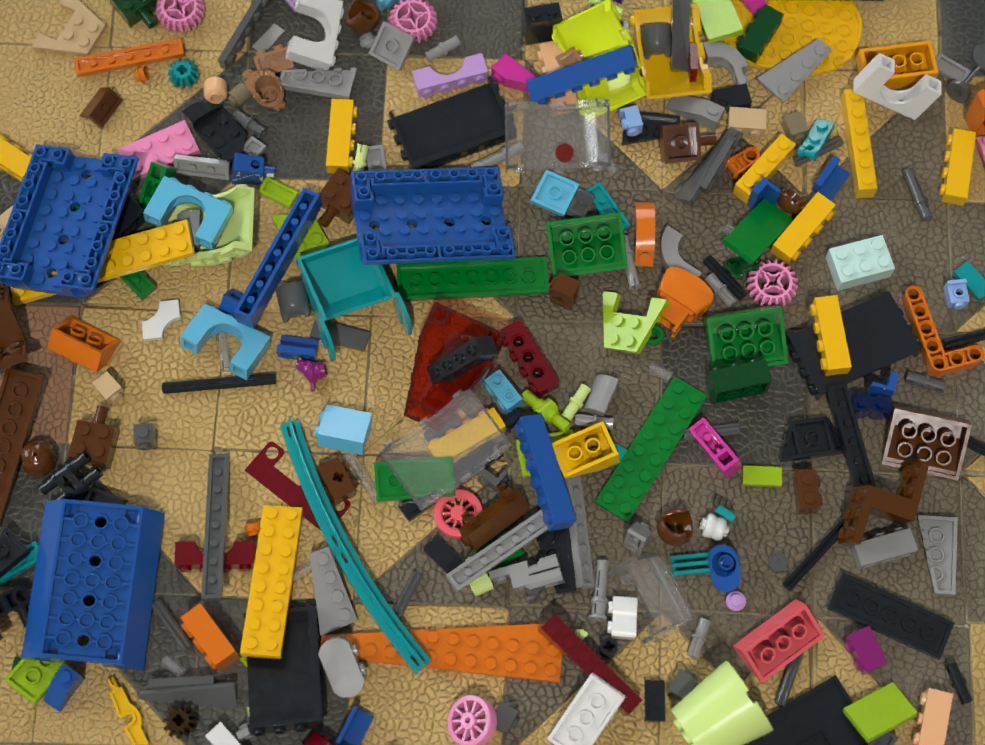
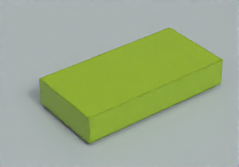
(278, 192)
(762, 476)

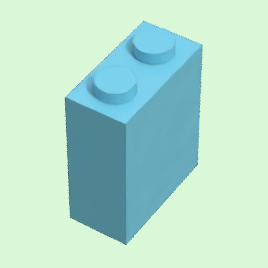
(343, 429)

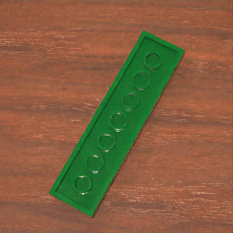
(472, 279)
(650, 449)

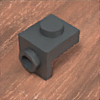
(580, 204)
(487, 479)

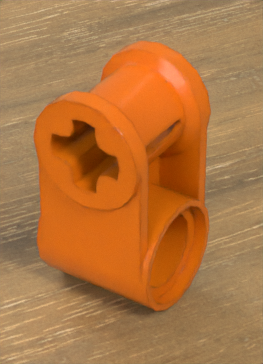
(740, 164)

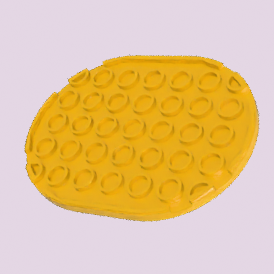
(803, 22)

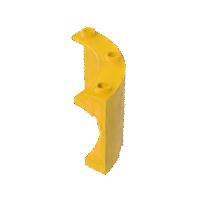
(656, 70)

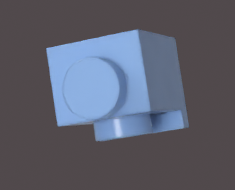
(631, 120)
(952, 299)

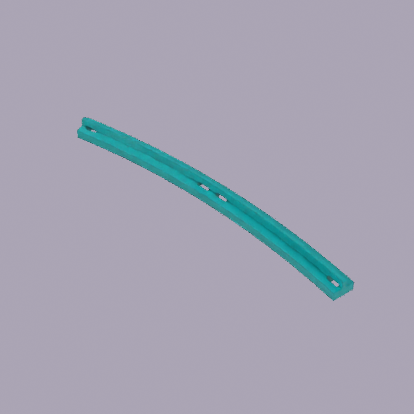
(353, 569)

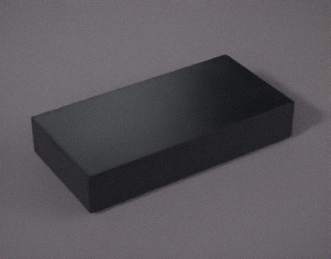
(442, 555)
(654, 701)

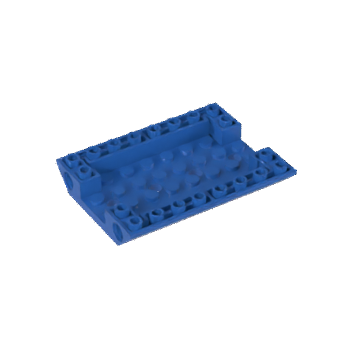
(429, 200)
(45, 217)
(120, 584)

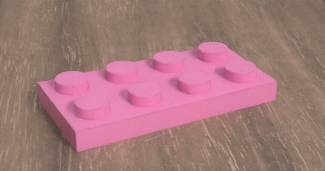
(161, 148)

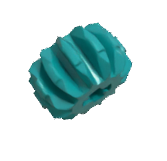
(183, 73)

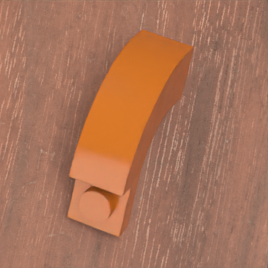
(644, 234)

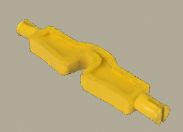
(125, 708)

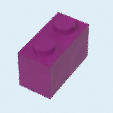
(865, 650)

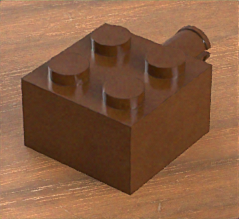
(683, 142)
(336, 199)
(96, 439)

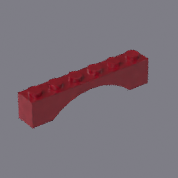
(580, 654)

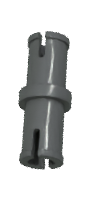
(249, 123)
(925, 382)

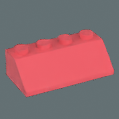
(779, 640)

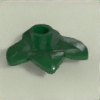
(738, 266)

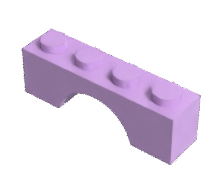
(429, 82)

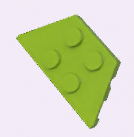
(313, 241)

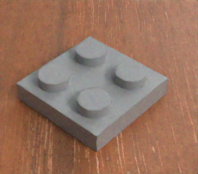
(392, 45)

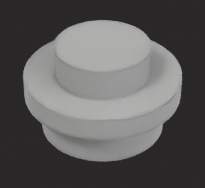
(367, 40)

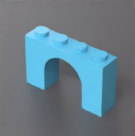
(173, 193)
(210, 322)

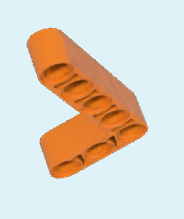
(932, 339)

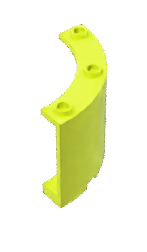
(594, 34)

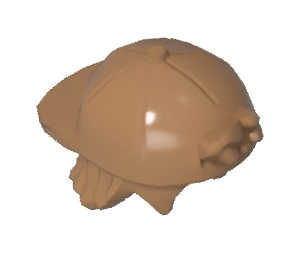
(266, 89)

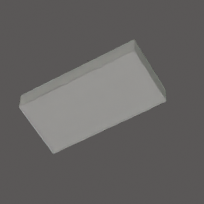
(950, 69)

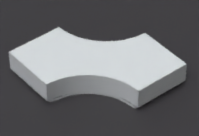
(155, 327)

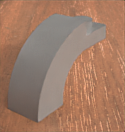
(728, 58)
(669, 251)

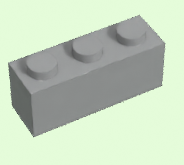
(884, 548)

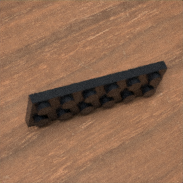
(890, 616)

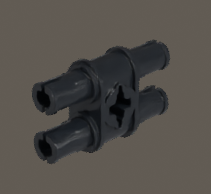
(71, 470)

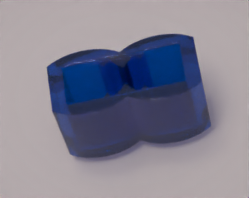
(875, 407)

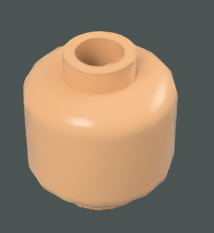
(215, 90)

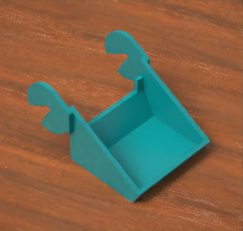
(342, 284)

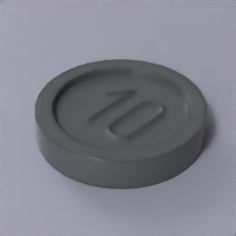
(777, 562)

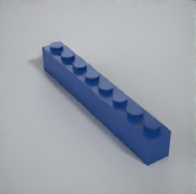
(278, 258)

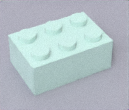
(860, 262)

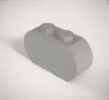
(343, 666)

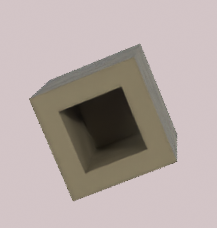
(795, 127)

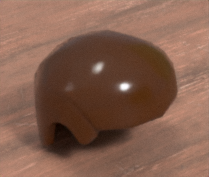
(791, 202)

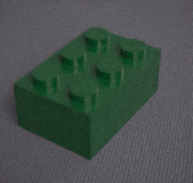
(738, 381)

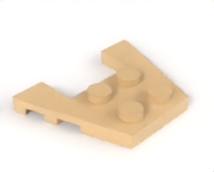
(79, 34)

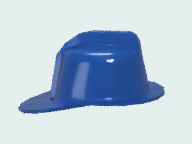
(724, 568)

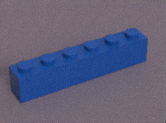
(581, 74)
(545, 472)

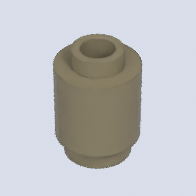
(239, 94)

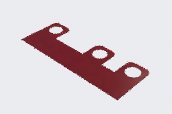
(263, 471)

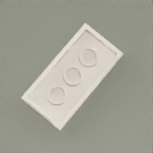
(587, 713)

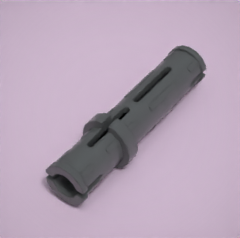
(920, 200)

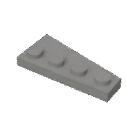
(793, 71)
(330, 83)
(940, 547)
(331, 598)

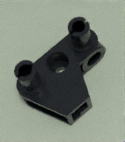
(17, 601)

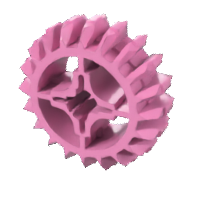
(420, 13)
(172, 18)
(782, 295)

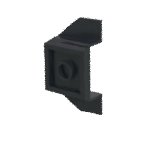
(217, 129)

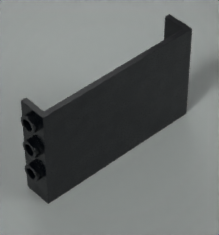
(451, 127)
(874, 337)
(288, 690)

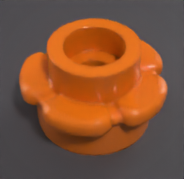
(141, 74)
(252, 529)

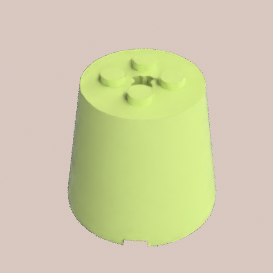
(720, 711)

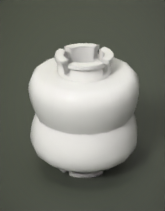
(714, 527)

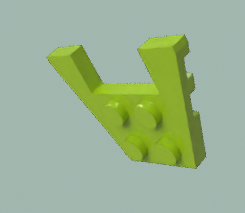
(628, 331)

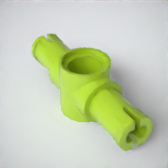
(548, 410)

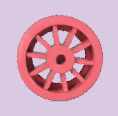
(455, 512)

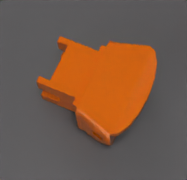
(687, 297)

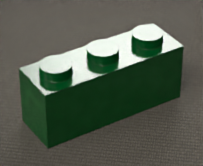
(759, 33)

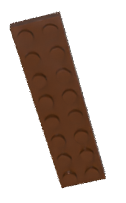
(18, 404)

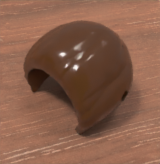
(362, 16)
(42, 463)
(675, 527)

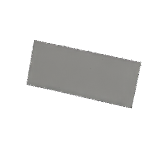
(268, 38)

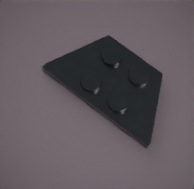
(810, 440)

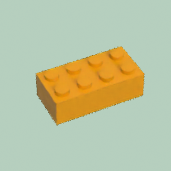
(911, 62)

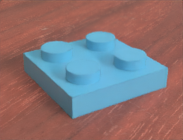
(554, 193)

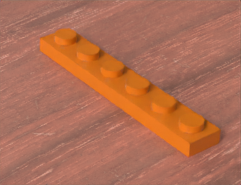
(129, 57)

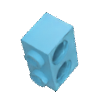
(503, 392)

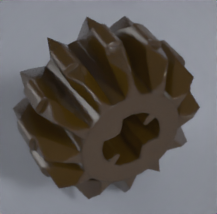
(176, 714)

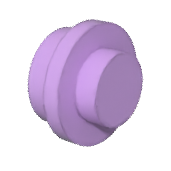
(735, 601)

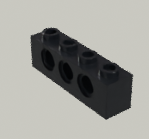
(462, 360)

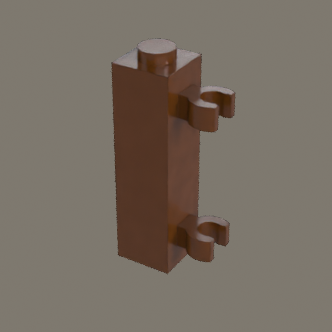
(494, 518)

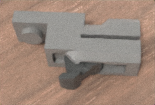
(531, 578)

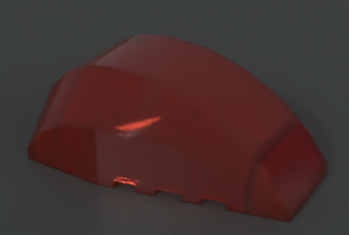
(442, 334)

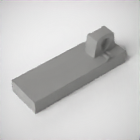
(202, 167)

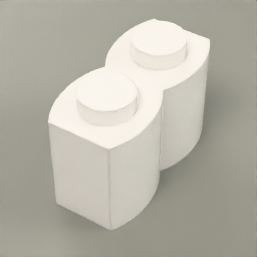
(624, 617)

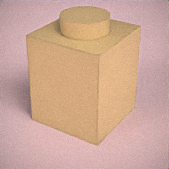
(108, 388)

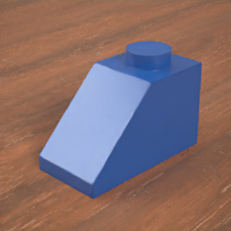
(62, 687)

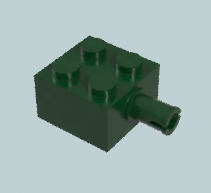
(136, 10)

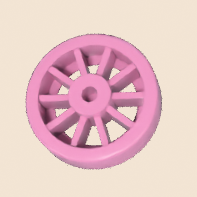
(471, 720)

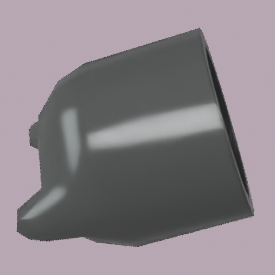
(656, 39)
(292, 300)

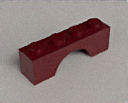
(239, 557)

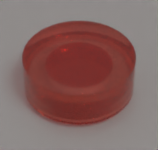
(564, 153)

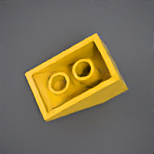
(586, 451)

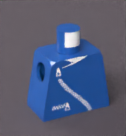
(250, 169)

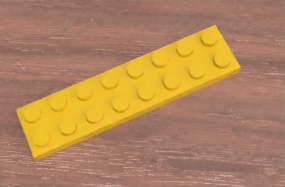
(271, 582)

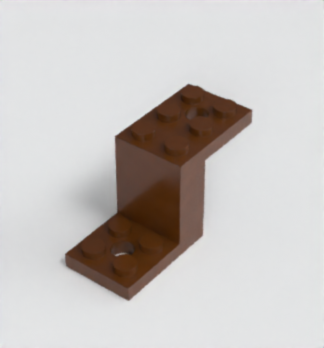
(12, 338)
(883, 504)

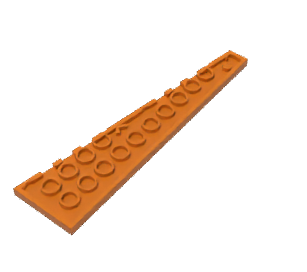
(488, 650)

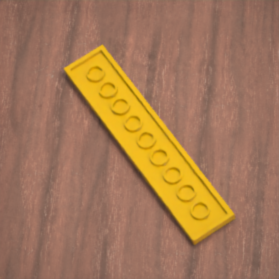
(133, 254)

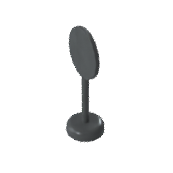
(959, 90)

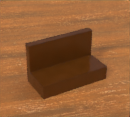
(101, 106)

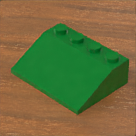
(587, 245)
(746, 336)

